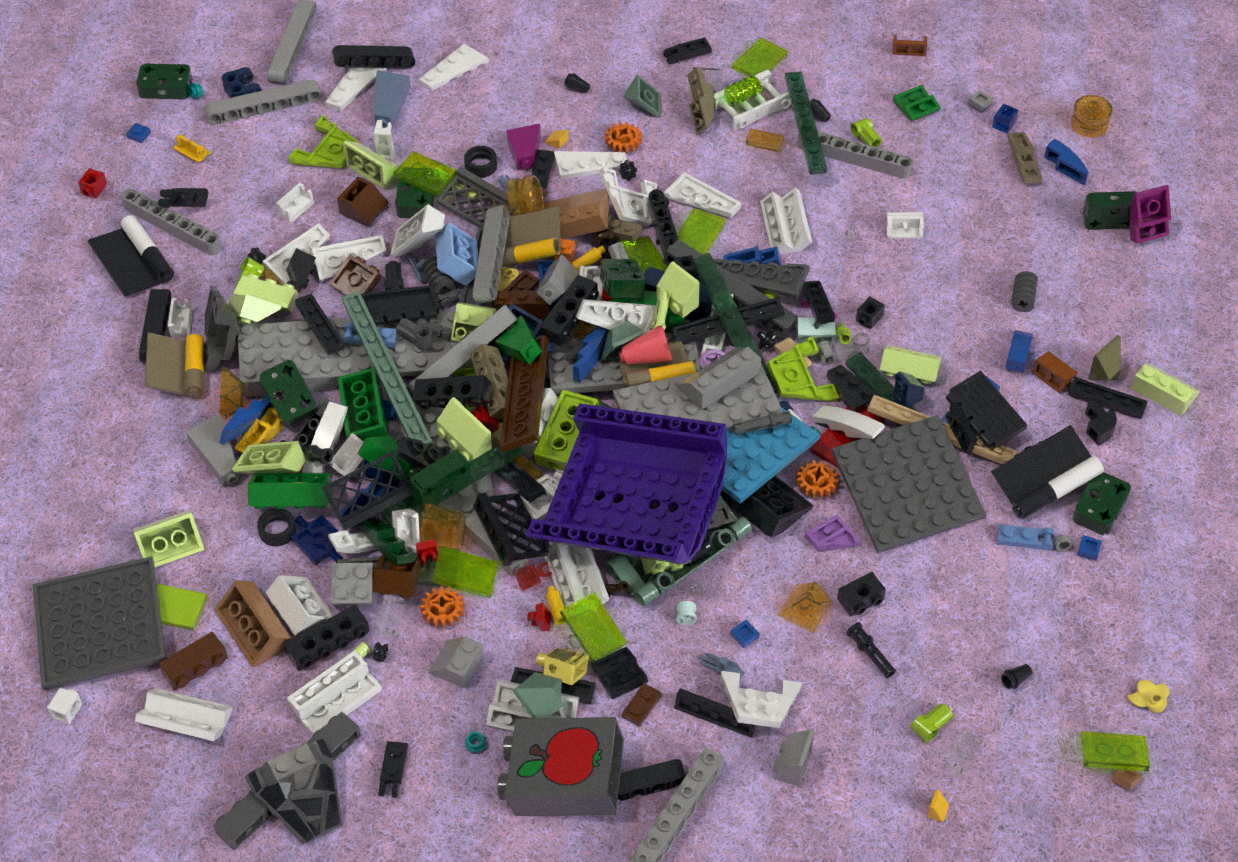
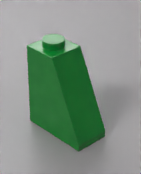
(519, 342)
(378, 446)

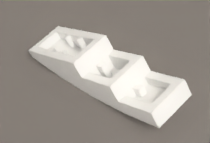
(850, 422)
(327, 434)

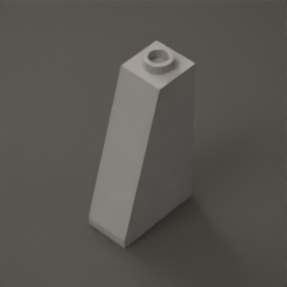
(557, 280)
(216, 456)
(478, 535)

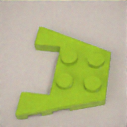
(329, 151)
(793, 377)

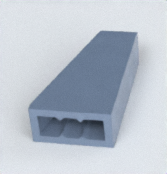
(390, 95)

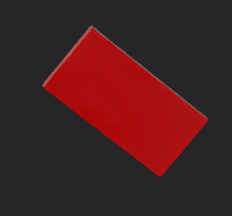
(835, 438)

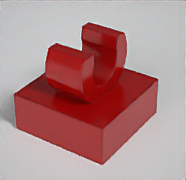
(427, 550)
(540, 617)

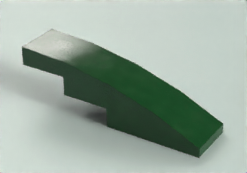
(386, 542)

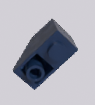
(907, 390)

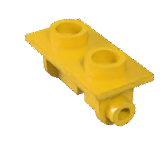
(190, 148)

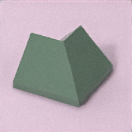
(644, 96)
(619, 337)
(540, 695)

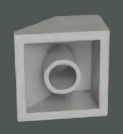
(458, 661)
(794, 757)

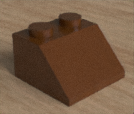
(396, 579)

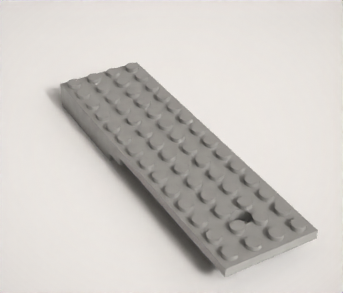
(270, 344)

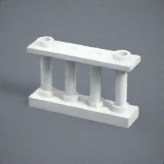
(758, 112)

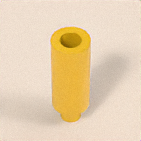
(589, 257)
(555, 604)

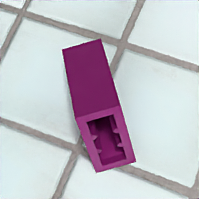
(524, 144)

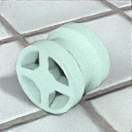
(686, 613)

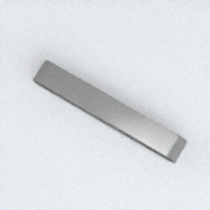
(292, 41)
(262, 102)
(864, 155)
(171, 222)
(491, 254)
(461, 352)

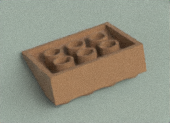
(582, 213)

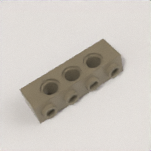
(488, 362)

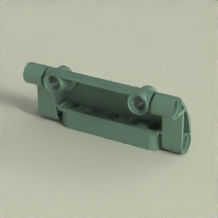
(645, 589)

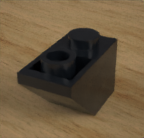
(299, 267)

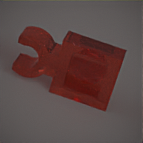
(530, 576)

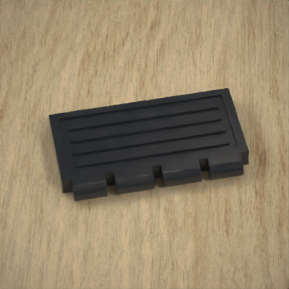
(402, 303)
(987, 409)

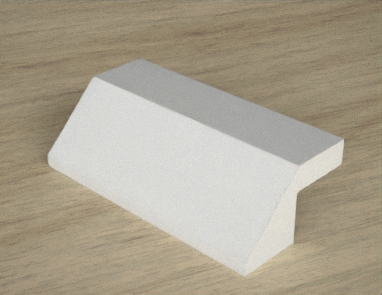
(786, 221)
(575, 573)
(335, 690)
(508, 707)
(184, 714)

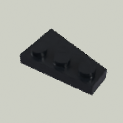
(852, 389)
(420, 453)

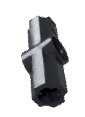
(393, 276)

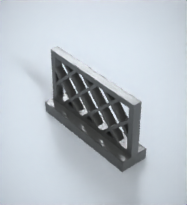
(476, 184)

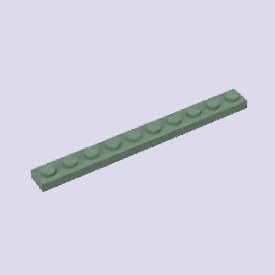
(385, 368)

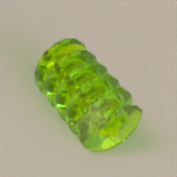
(742, 89)

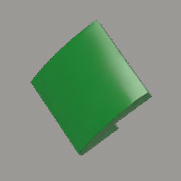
(916, 103)

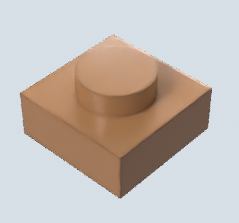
(1127, 778)

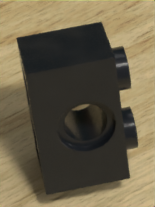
(866, 585)

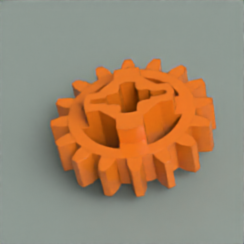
(621, 137)
(826, 482)
(442, 607)

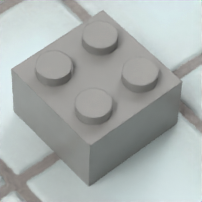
(352, 585)

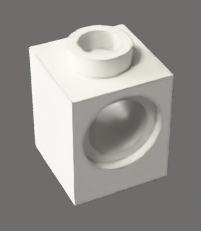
(64, 705)

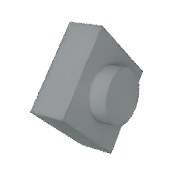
(980, 100)

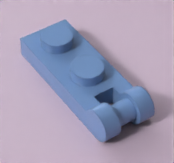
(387, 334)
(1025, 537)

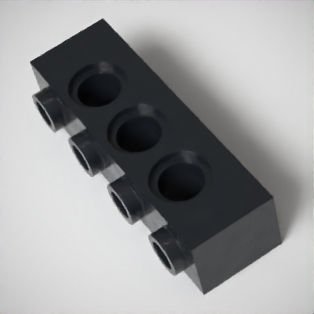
(563, 316)
(438, 391)
(331, 628)

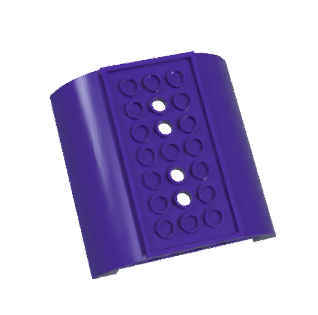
(672, 465)

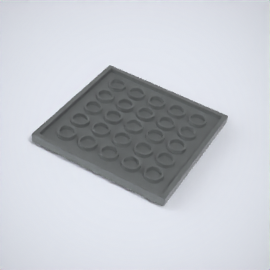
(908, 483)
(98, 623)

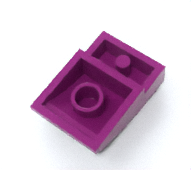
(1150, 214)

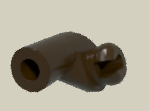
(608, 234)
(616, 589)

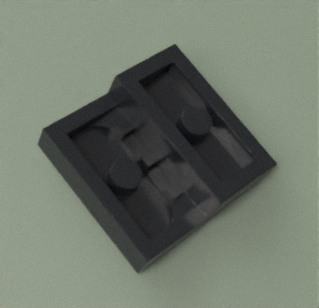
(619, 672)

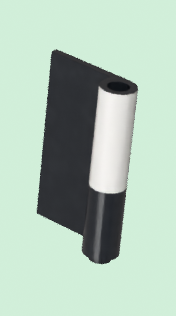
(131, 257)
(1046, 472)

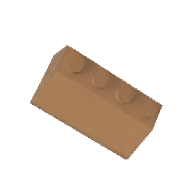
(252, 622)

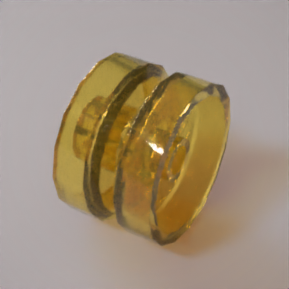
(1091, 116)
(525, 195)

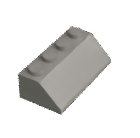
(721, 376)

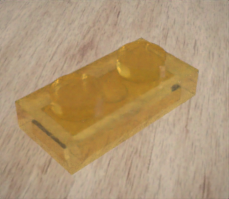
(764, 140)

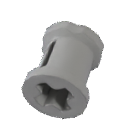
(826, 353)

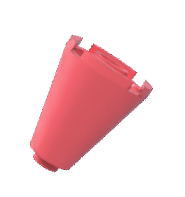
(647, 348)

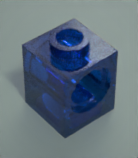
(1005, 118)

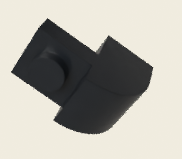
(1102, 423)

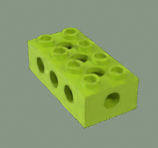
(560, 432)

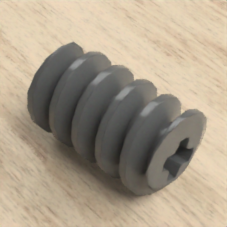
(441, 282)
(1024, 291)

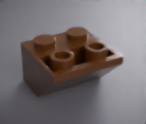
(361, 201)

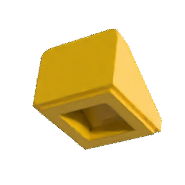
(557, 138)
(938, 807)

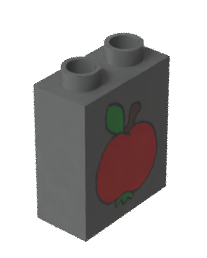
(563, 766)

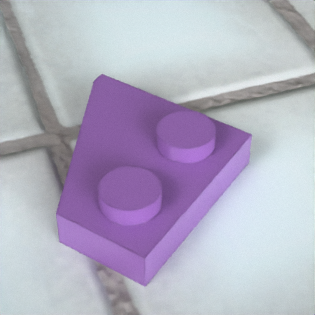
(832, 535)

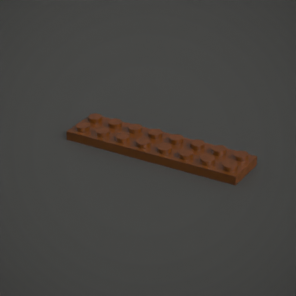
(524, 400)

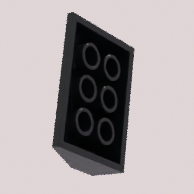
(772, 506)

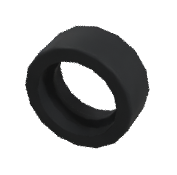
(481, 152)
(276, 539)

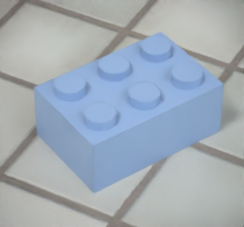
(456, 254)

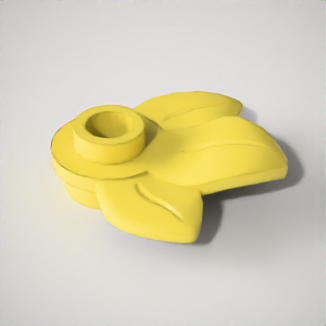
(507, 276)
(1150, 696)

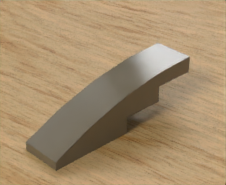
(1024, 157)

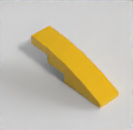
(261, 430)

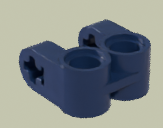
(235, 80)

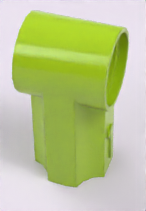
(864, 130)
(250, 266)
(928, 726)

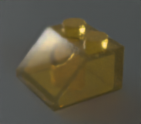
(443, 525)

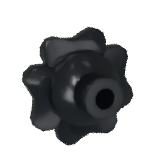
(627, 170)
(257, 255)
(766, 340)

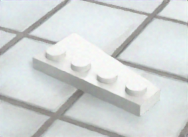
(453, 66)
(351, 85)
(578, 164)
(701, 195)
(332, 257)
(278, 262)
(612, 314)

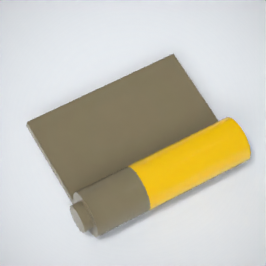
(533, 236)
(175, 364)
(651, 372)

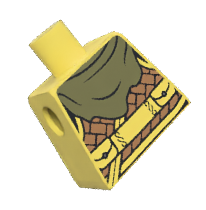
(564, 664)

